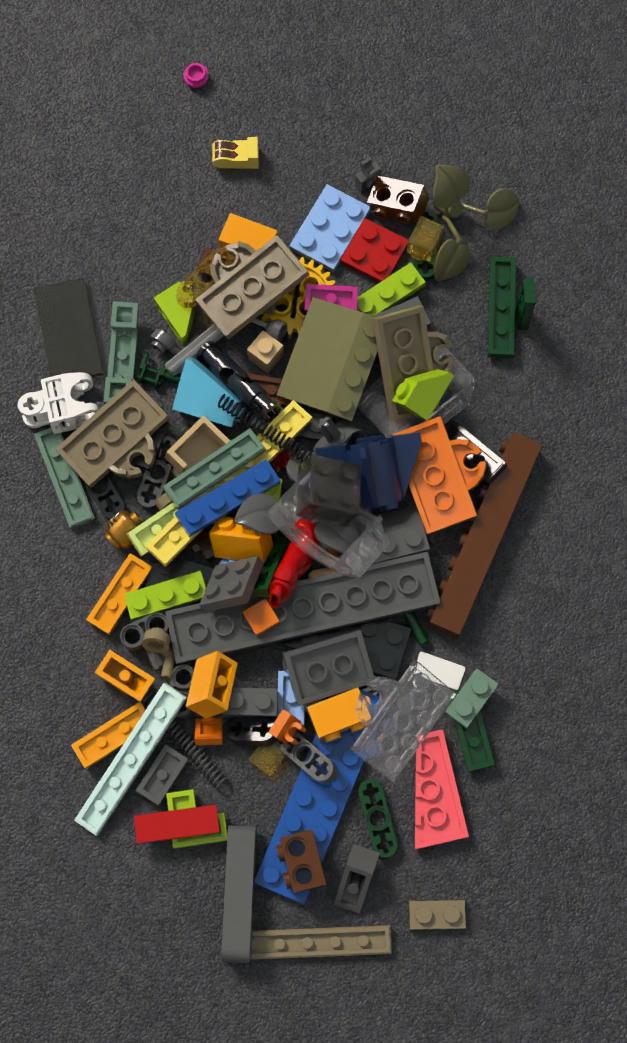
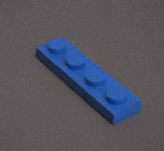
(226, 498)

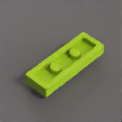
(391, 291)
(165, 595)

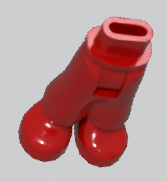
(292, 567)

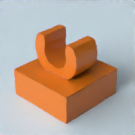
(285, 727)

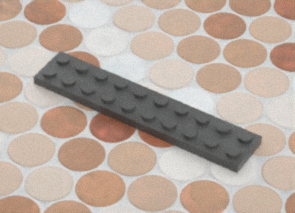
(312, 608)

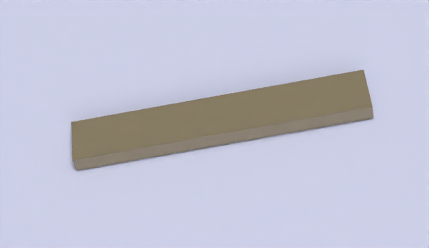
(321, 942)

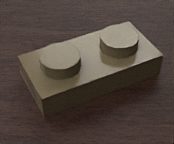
(437, 914)

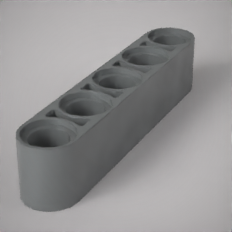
(239, 894)

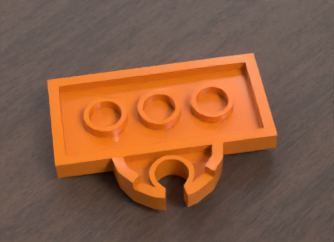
(441, 479)

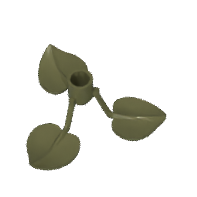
(449, 186)

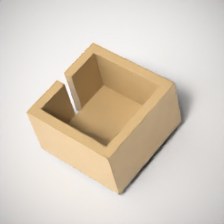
(195, 445)

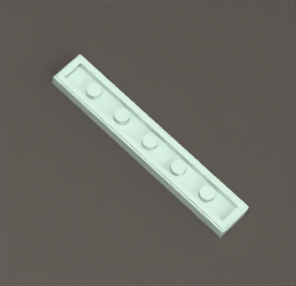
(130, 759)

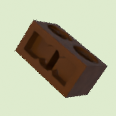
(399, 194)
(308, 860)

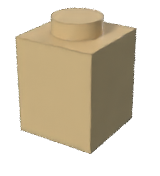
(265, 352)

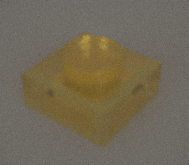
(267, 758)

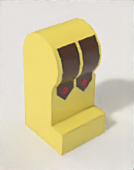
(236, 154)

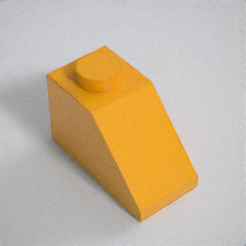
(124, 676)

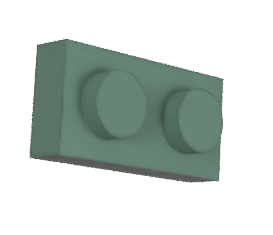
(471, 698)

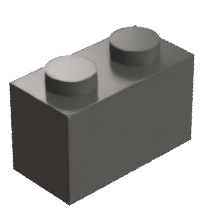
(252, 703)

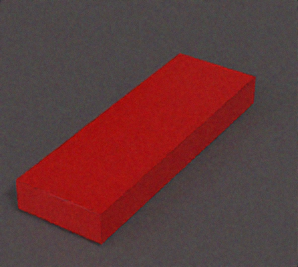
(176, 824)

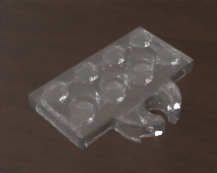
(399, 718)

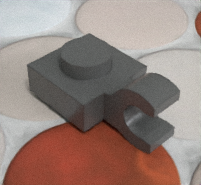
(367, 176)

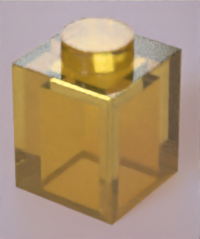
(425, 239)

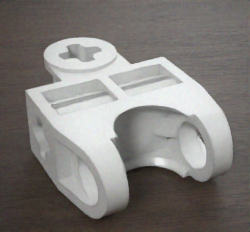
(46, 401)

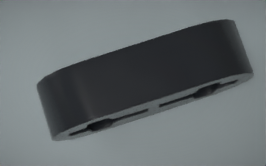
(252, 736)

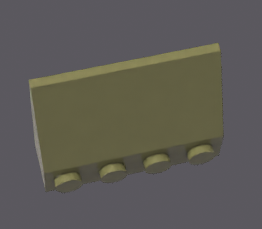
(330, 359)

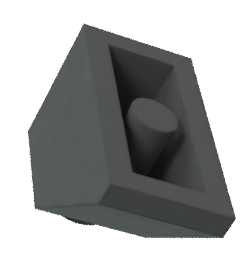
(356, 878)

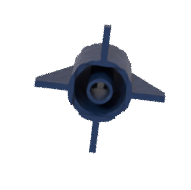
(384, 466)

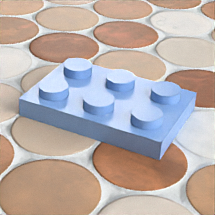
(329, 228)

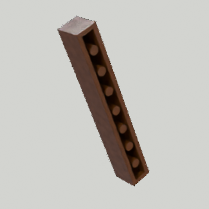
(484, 537)

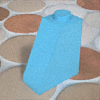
(200, 393)

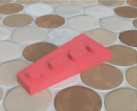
(437, 800)

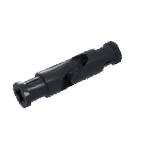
(245, 388)

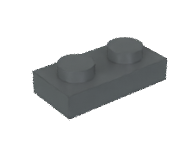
(162, 775)

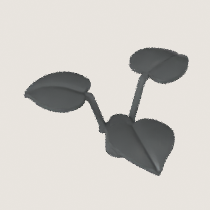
(253, 511)

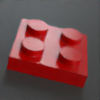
(374, 251)

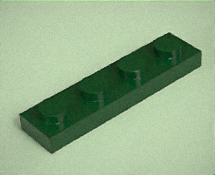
(501, 307)

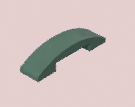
(122, 347)

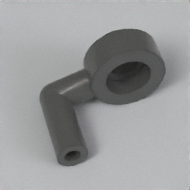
(163, 342)

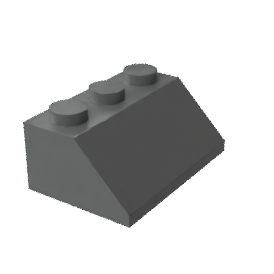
(405, 534)

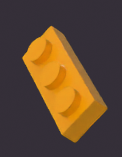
(112, 602)
(108, 736)

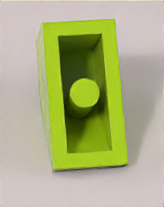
(178, 317)
(422, 392)

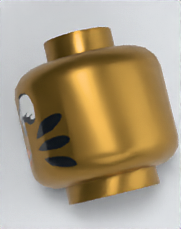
(119, 526)

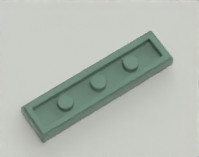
(214, 468)
(65, 480)

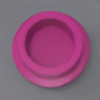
(196, 75)

